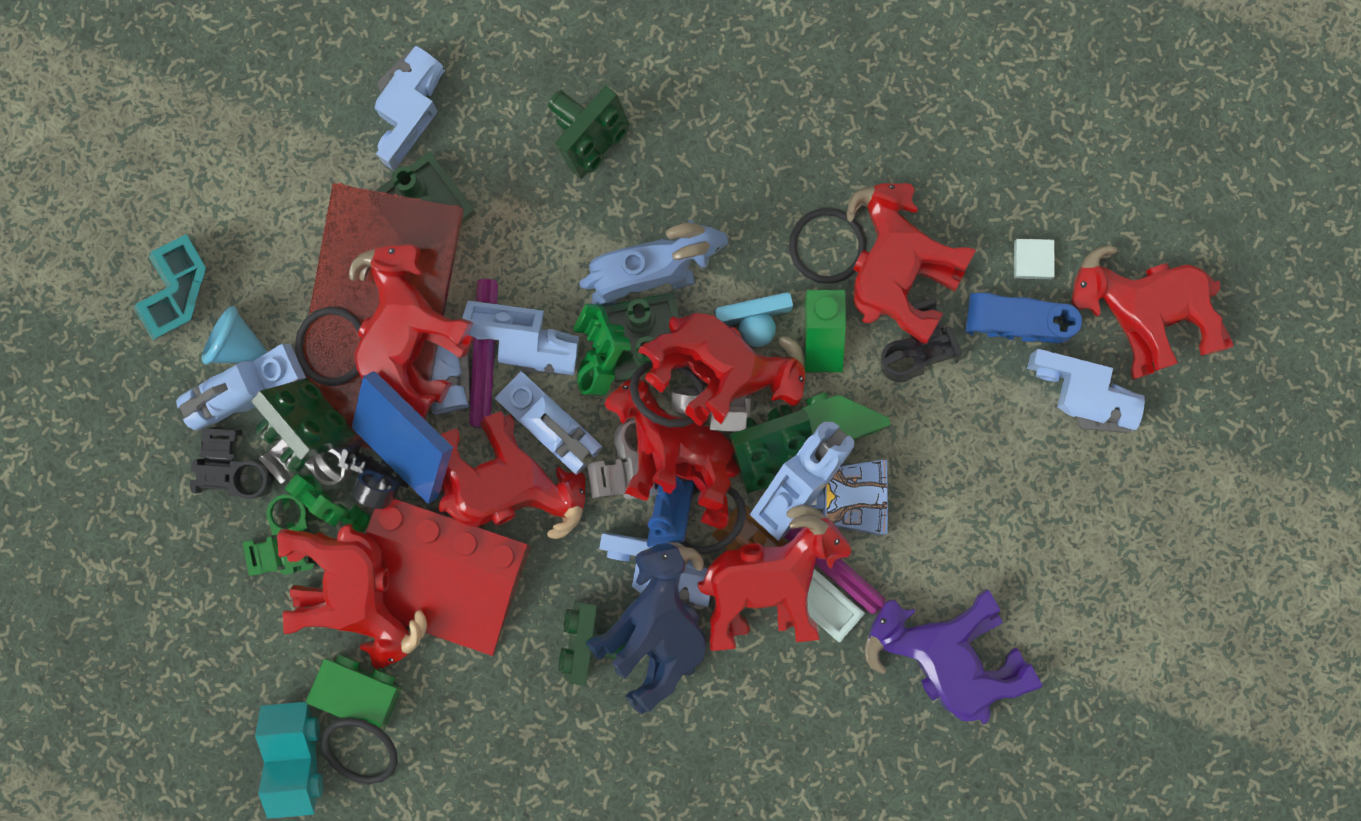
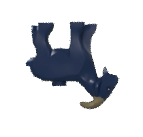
(657, 627)

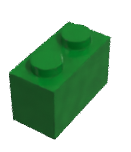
(354, 693)

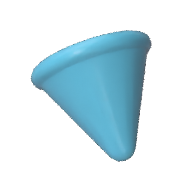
(232, 341)

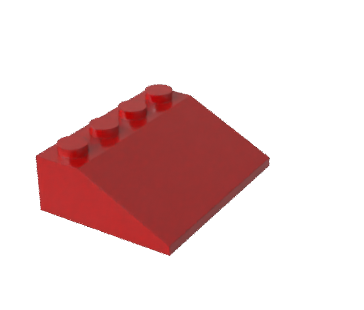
(449, 572)

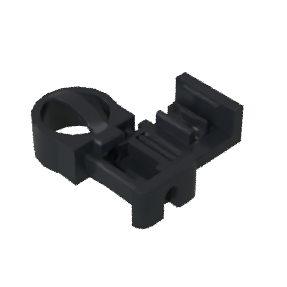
(923, 354)
(220, 464)
(375, 482)

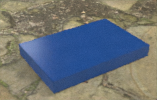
(401, 437)

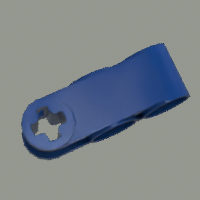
(1021, 318)

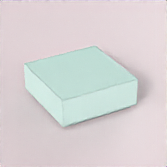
(1034, 259)

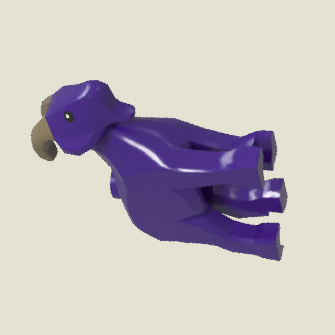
(949, 661)

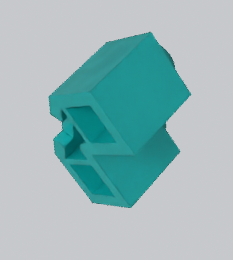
(182, 275)
(288, 749)

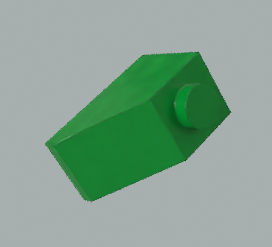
(824, 330)
(850, 416)

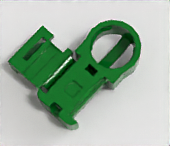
(597, 366)
(320, 503)
(267, 552)

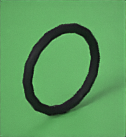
(793, 245)
(300, 339)
(647, 412)
(732, 535)
(371, 728)

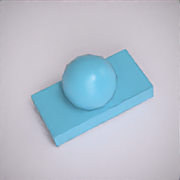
(755, 317)

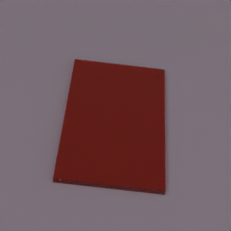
(359, 223)

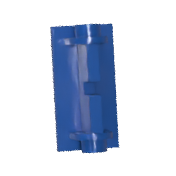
(670, 514)

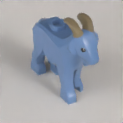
(653, 263)

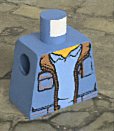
(857, 498)

